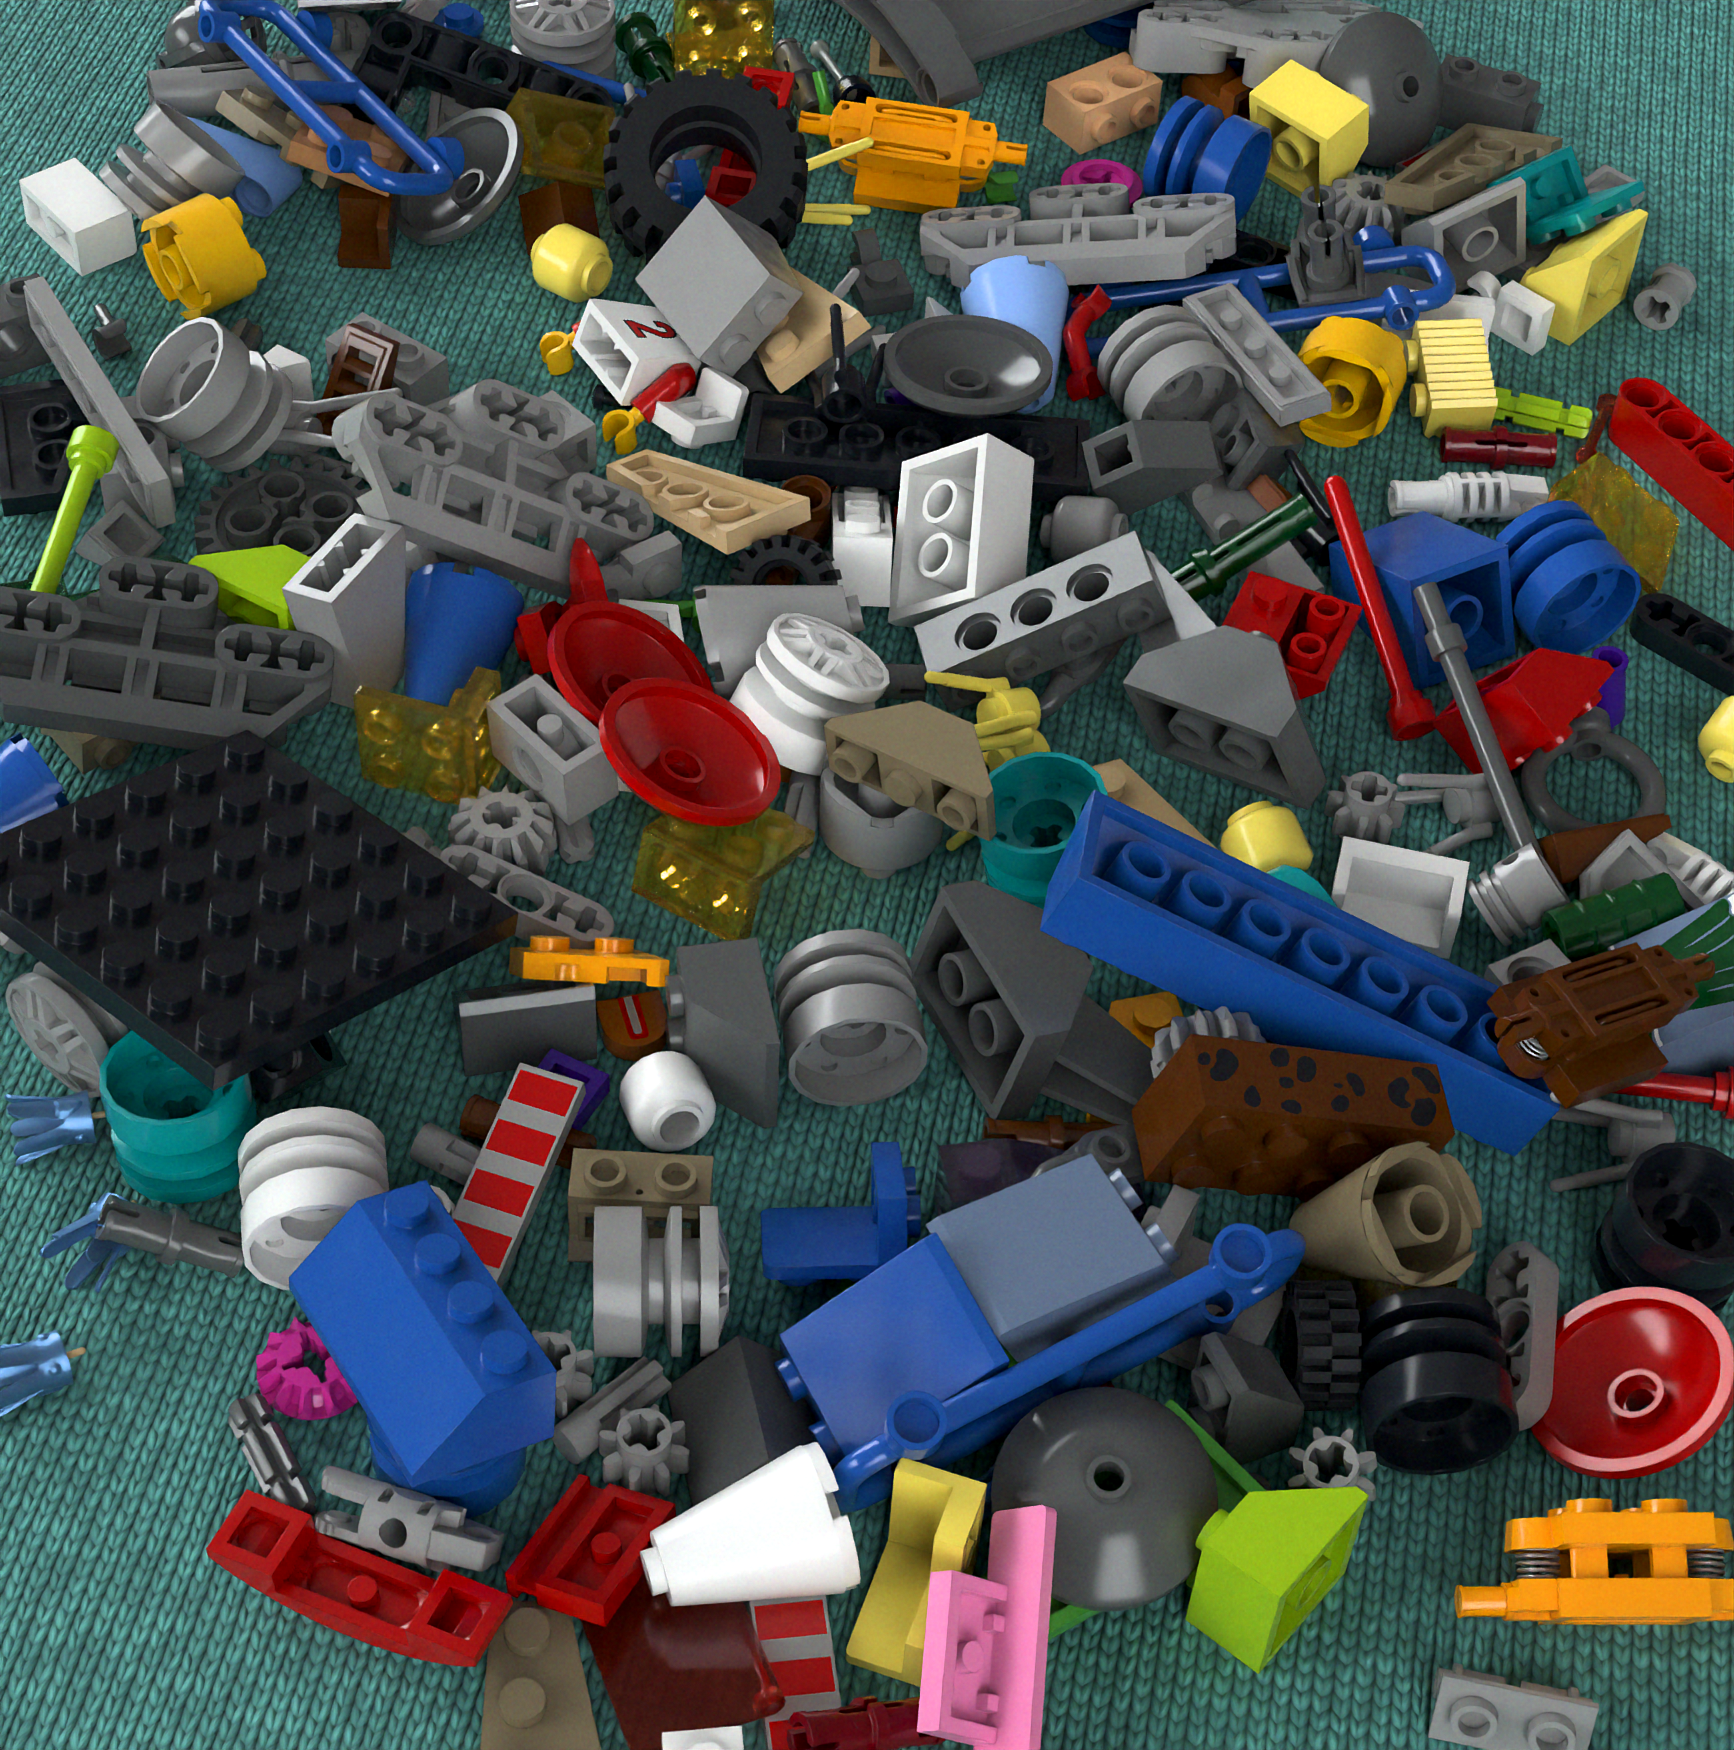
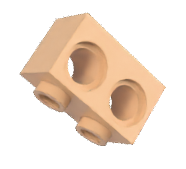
(1101, 103)

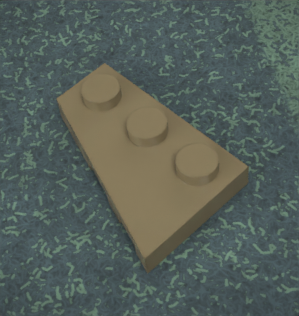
(257, 116)

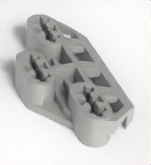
(1265, 33)
(1085, 234)
(492, 455)

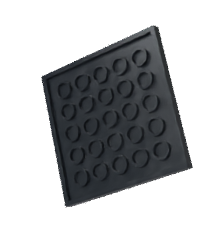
(235, 906)

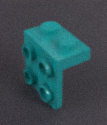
(1560, 198)

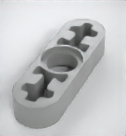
(509, 880)
(1523, 1290)

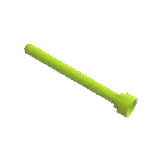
(90, 456)

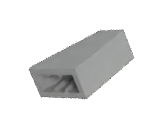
(356, 603)

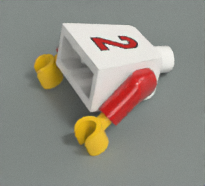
(632, 355)

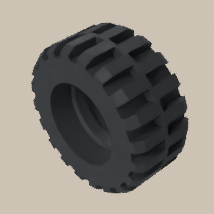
(697, 113)

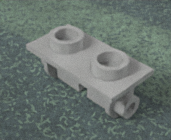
(1491, 1715)

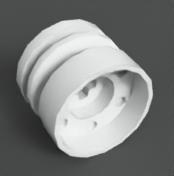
(803, 680)
(300, 1180)

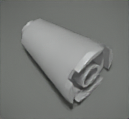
(738, 617)

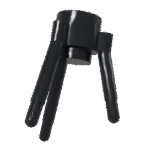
(843, 389)
(1315, 539)

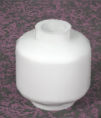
(667, 1101)

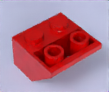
(1303, 622)
(1529, 704)

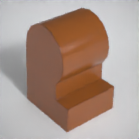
(1219, 90)

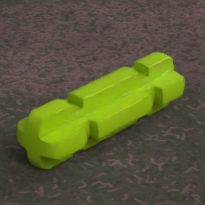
(1543, 413)

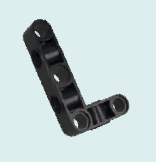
(455, 67)

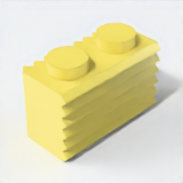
(1450, 375)

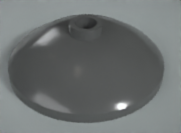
(1394, 72)
(491, 168)
(967, 366)
(1121, 1543)

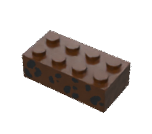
(1281, 1116)

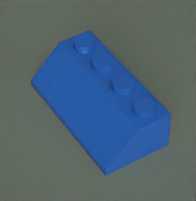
(425, 1336)

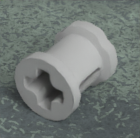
(1668, 291)

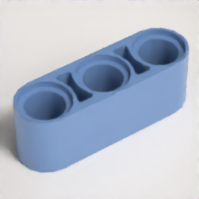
(267, 177)

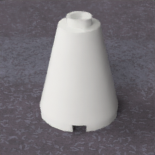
(758, 1538)

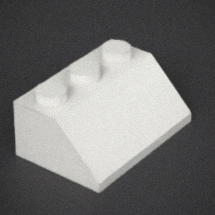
(959, 527)

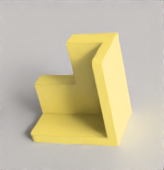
(930, 1530)

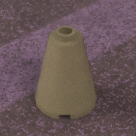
(1394, 1220)

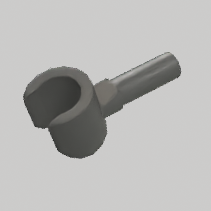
(110, 336)

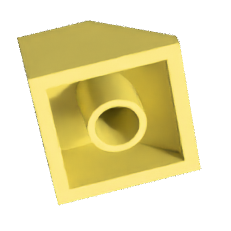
(1313, 128)
(1588, 274)

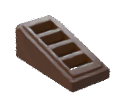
(347, 364)
(1574, 850)

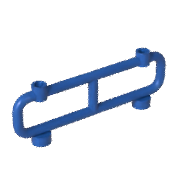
(312, 34)
(1378, 252)
(1240, 1272)

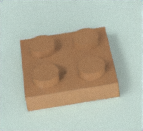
(311, 151)

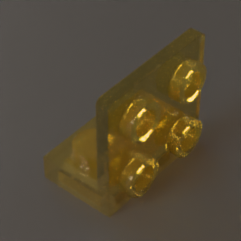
(721, 35)
(1626, 513)
(428, 745)
(716, 871)

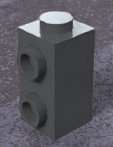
(1488, 97)

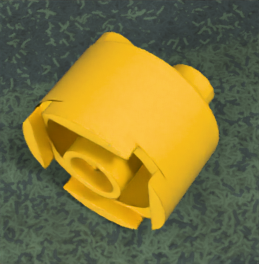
(202, 255)
(1361, 371)

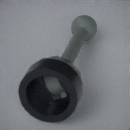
(847, 87)

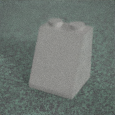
(720, 285)

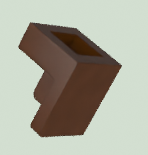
(557, 205)
(366, 228)

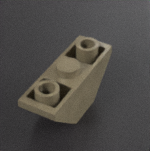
(918, 760)

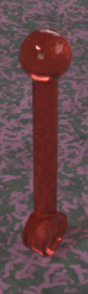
(1605, 407)

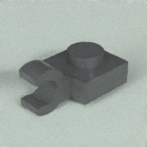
(881, 284)

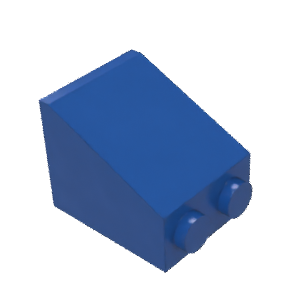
(1470, 577)
(886, 1336)

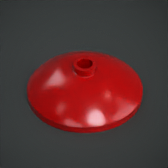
(611, 644)
(689, 752)
(1628, 1354)

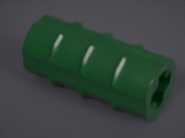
(1612, 916)

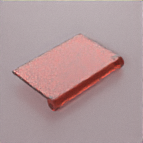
(681, 1667)

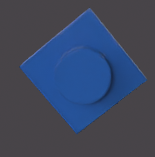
(687, 184)

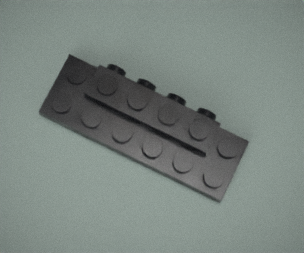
(793, 441)

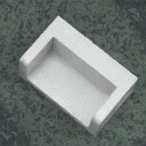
(78, 216)
(1402, 892)

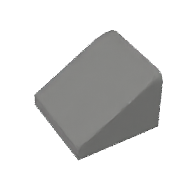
(119, 534)

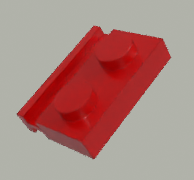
(588, 1550)

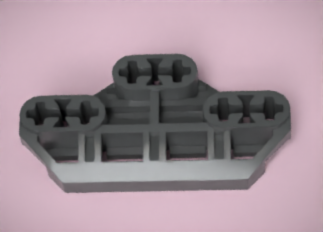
(149, 634)

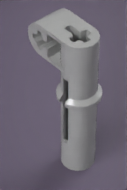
(198, 88)

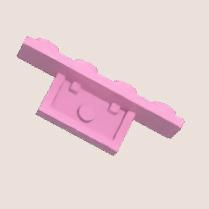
(992, 1639)

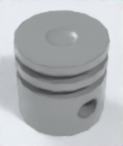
(1517, 893)

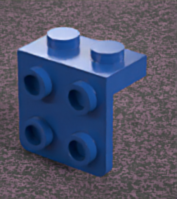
(844, 1241)

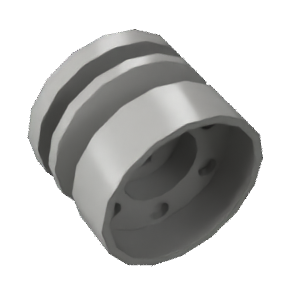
(567, 33)
(175, 166)
(1166, 368)
(214, 395)
(849, 1017)
(63, 1027)
(657, 1281)

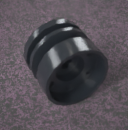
(1671, 1225)
(1435, 1381)

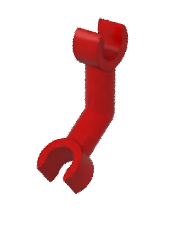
(1084, 378)

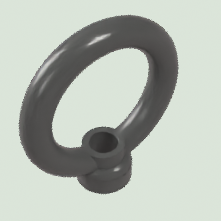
(1590, 742)

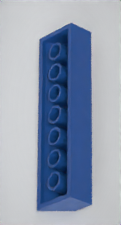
(1291, 961)

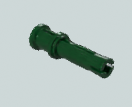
(650, 43)
(1209, 570)

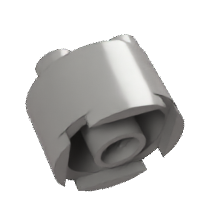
(872, 828)

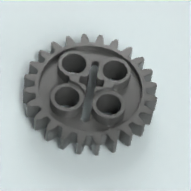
(278, 508)

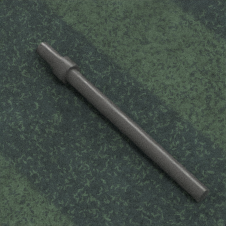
(1448, 647)

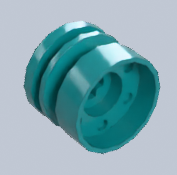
(1035, 814)
(169, 1128)

